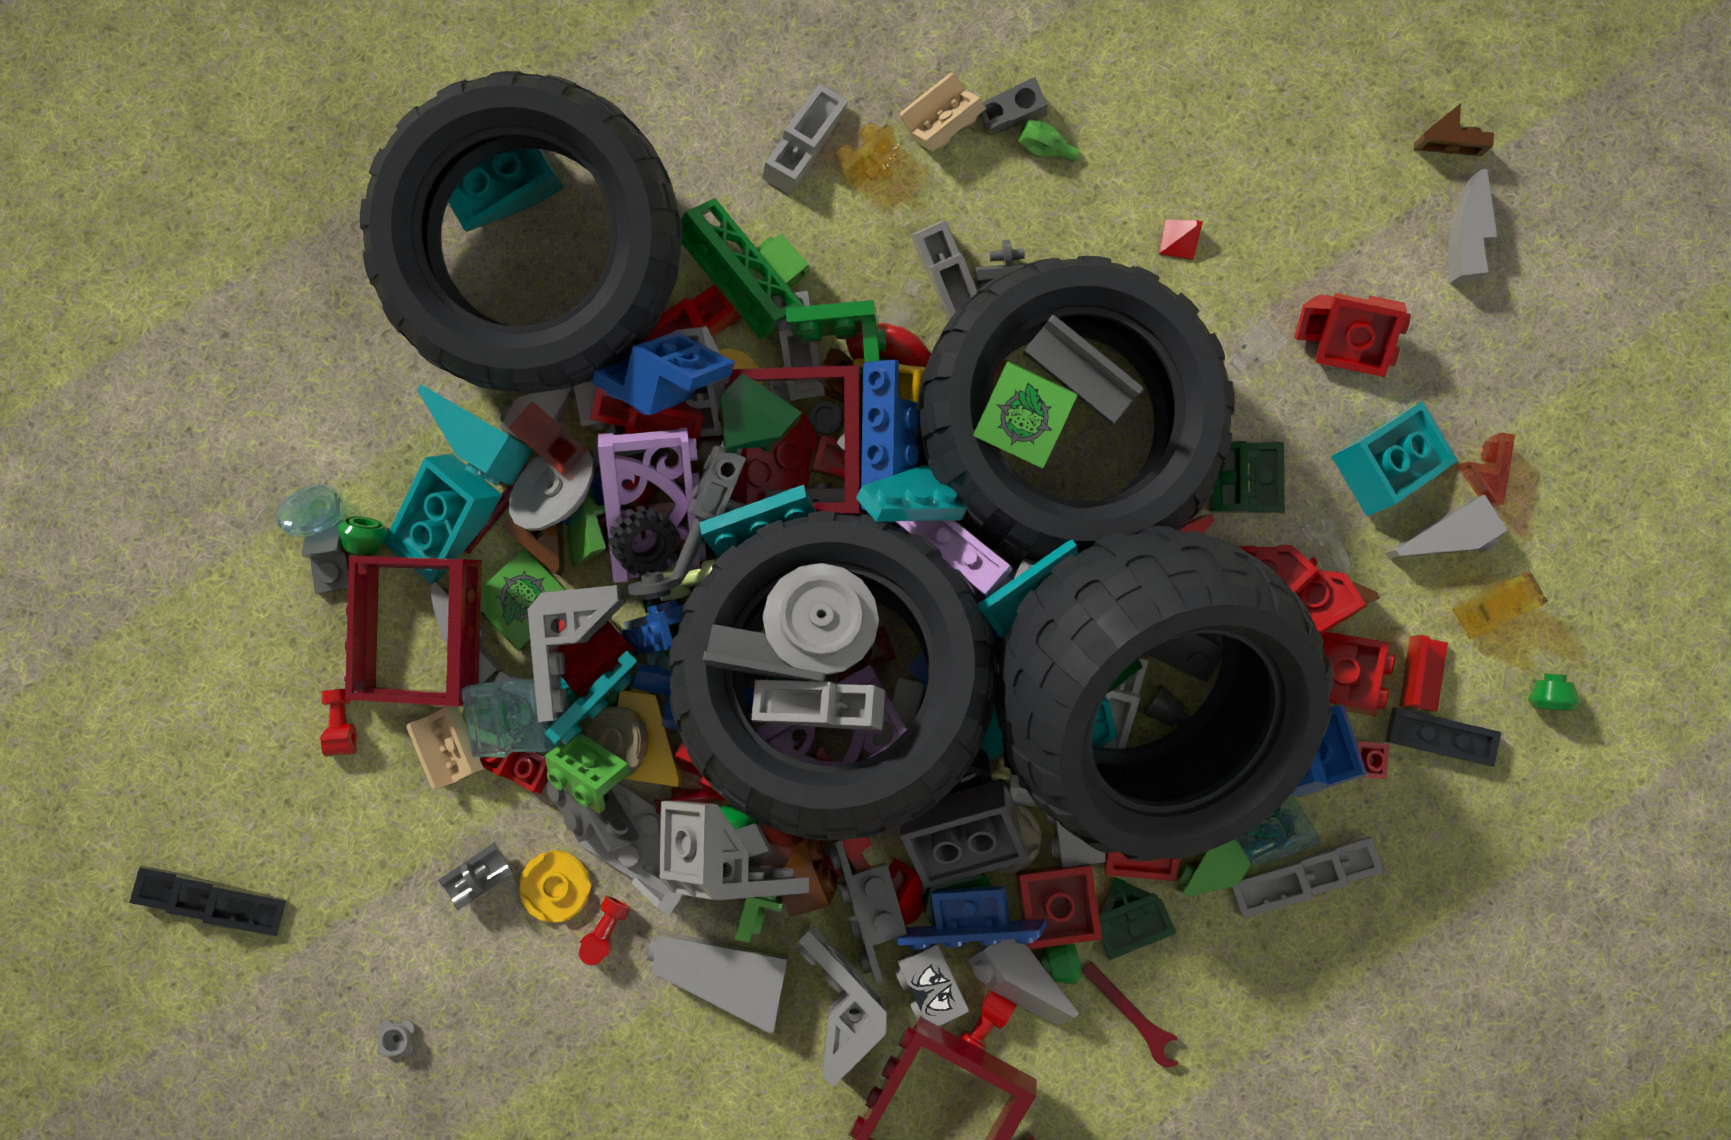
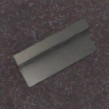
(1082, 370)
(751, 654)

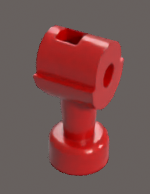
(340, 736)
(598, 942)
(995, 1013)

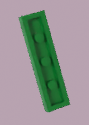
(730, 269)

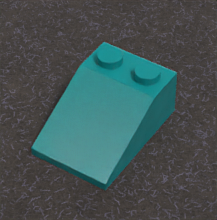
(504, 187)
(486, 449)
(1394, 459)
(441, 513)

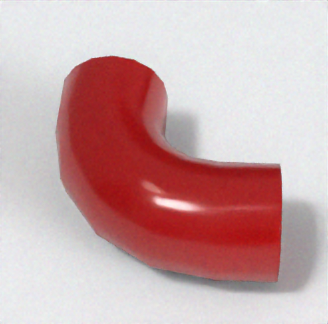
(901, 346)

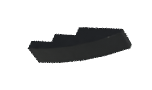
(208, 901)

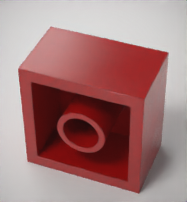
(1064, 899)

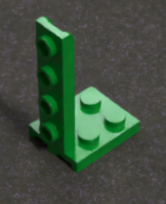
(840, 320)

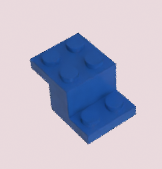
(662, 373)
(1336, 759)

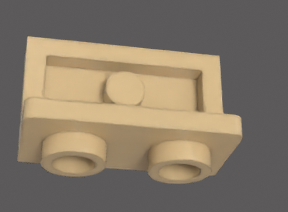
(941, 113)
(444, 747)

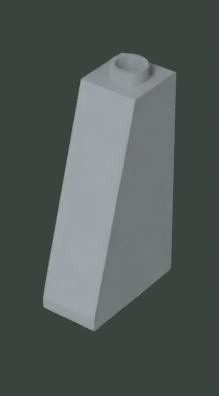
(727, 975)

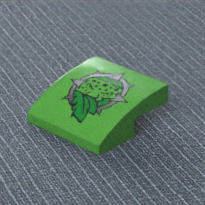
(1025, 414)
(511, 593)

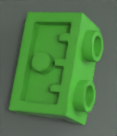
(585, 770)
(752, 915)

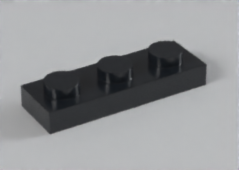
(1443, 737)

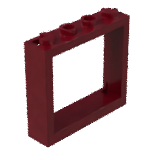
(853, 427)
(362, 623)
(963, 1054)

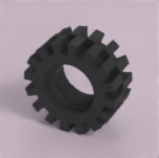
(631, 527)

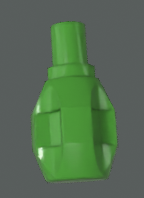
(1045, 141)

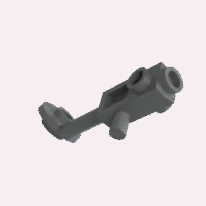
(709, 500)

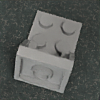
(584, 615)
(698, 842)
(642, 858)
(848, 1034)

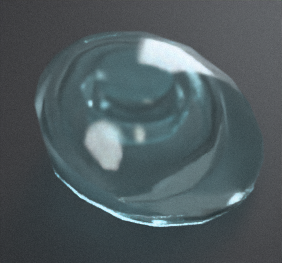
(297, 516)

